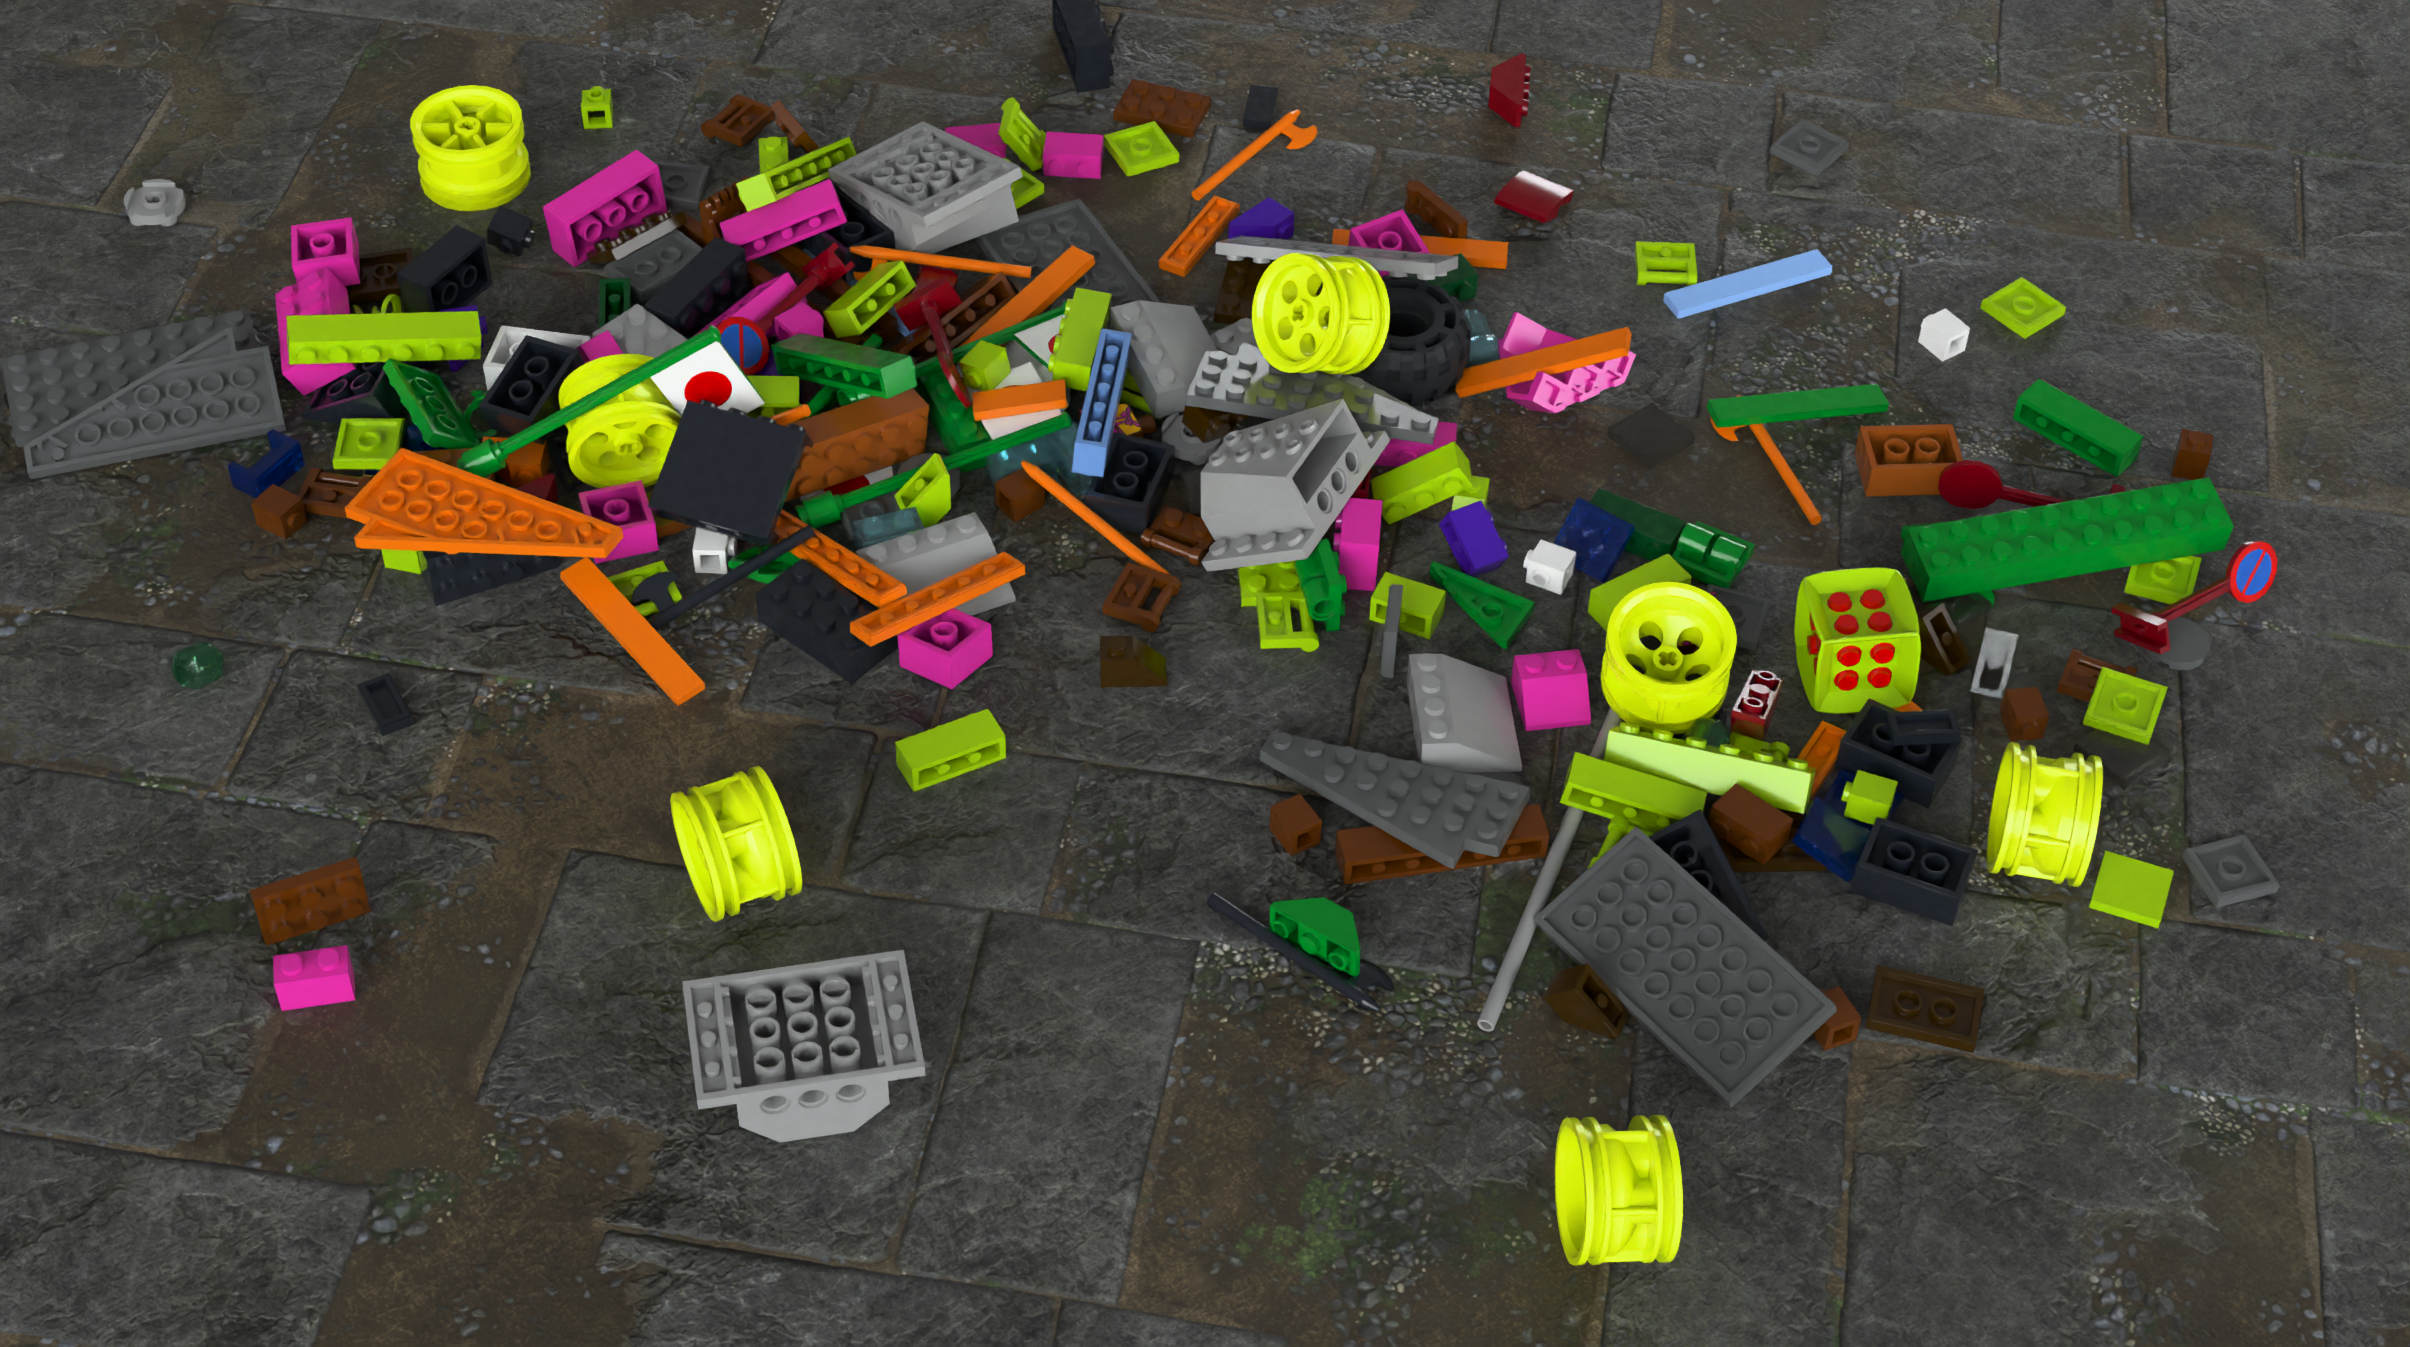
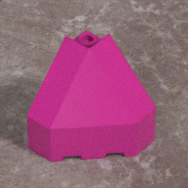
(1562, 389)

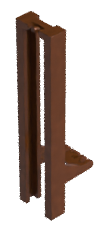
(726, 205)

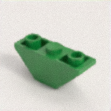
(1320, 930)

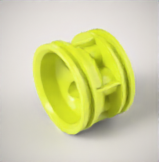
(1293, 320)
(623, 436)
(1662, 695)
(2044, 815)
(736, 842)
(1618, 1191)

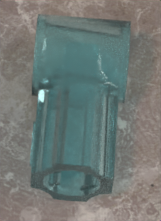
(1483, 344)

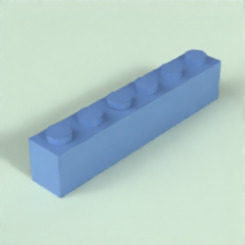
(1101, 403)

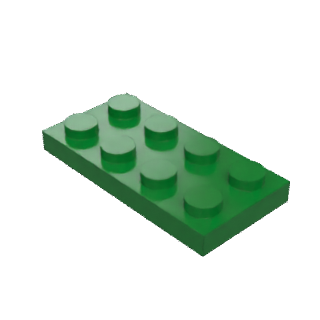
(430, 406)

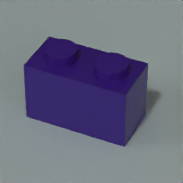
(1474, 539)

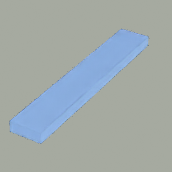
(1747, 283)

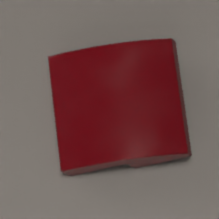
(1533, 196)

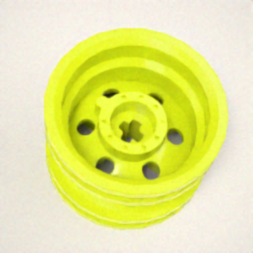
(470, 148)

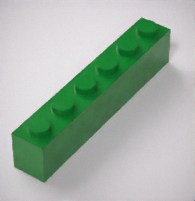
(845, 365)

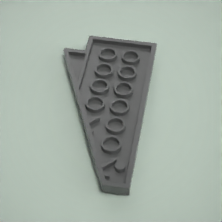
(1255, 388)
(185, 404)
(1414, 802)

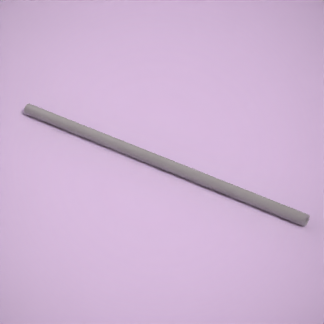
(1539, 896)

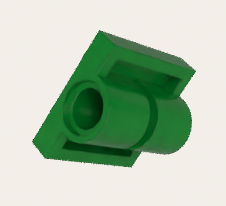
(1712, 554)
(1323, 585)

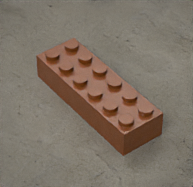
(860, 440)

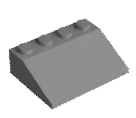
(1163, 350)
(938, 553)
(1461, 716)

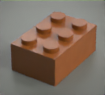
(1905, 458)

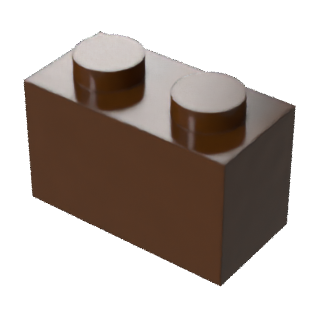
(1750, 823)

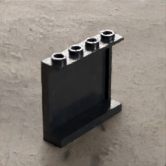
(728, 472)

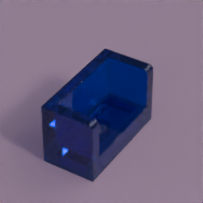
(273, 468)

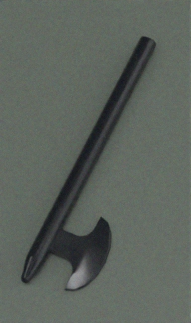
(656, 586)
(1353, 988)

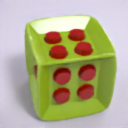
(1856, 639)

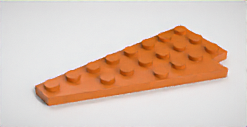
(444, 509)

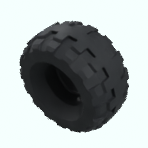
(1424, 343)

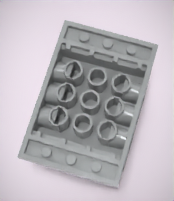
(931, 188)
(1283, 485)
(804, 1043)

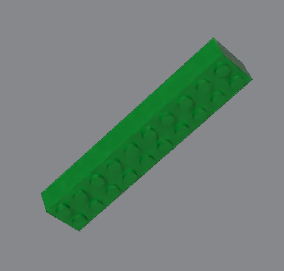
(2066, 539)

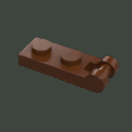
(1435, 211)

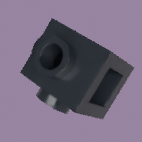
(510, 231)

